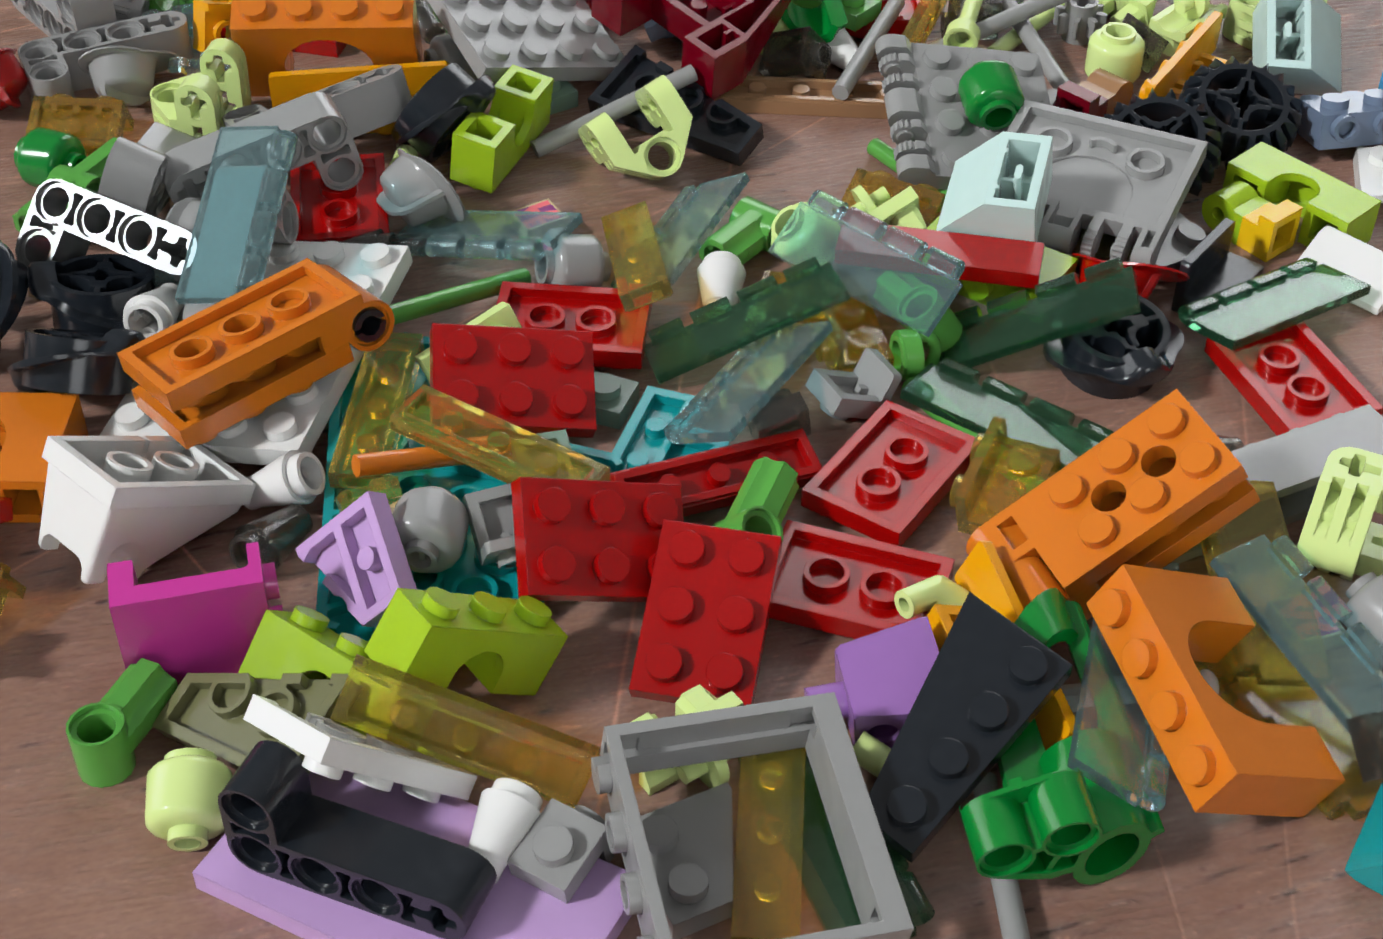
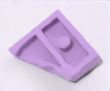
(361, 557)

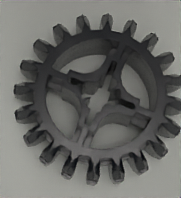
(1246, 104)
(1178, 118)

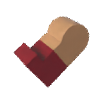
(1095, 95)

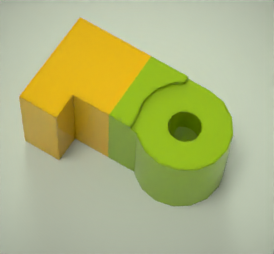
(1260, 225)

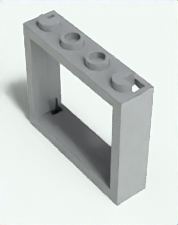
(741, 732)

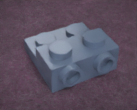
(1342, 119)

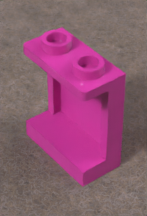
(193, 620)

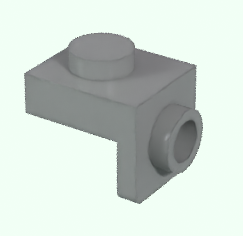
(855, 392)
(492, 525)
(561, 849)

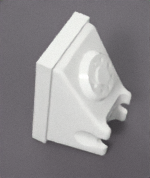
(133, 498)

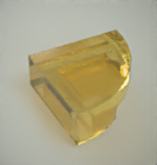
(386, 484)

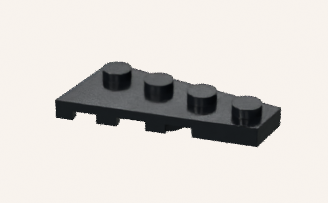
(715, 126)
(965, 718)

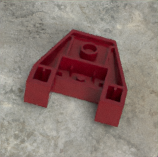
(717, 35)

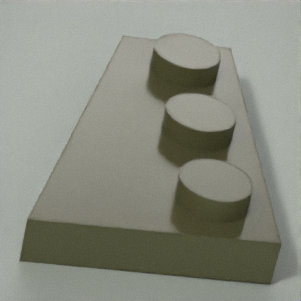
(211, 708)

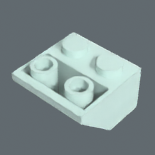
(1301, 42)
(1000, 188)

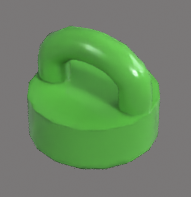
(909, 352)

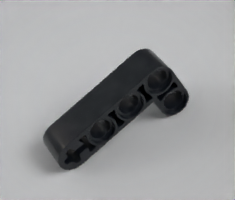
(347, 853)

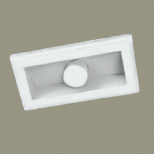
(1352, 258)

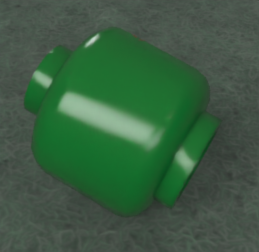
(991, 94)
(43, 150)

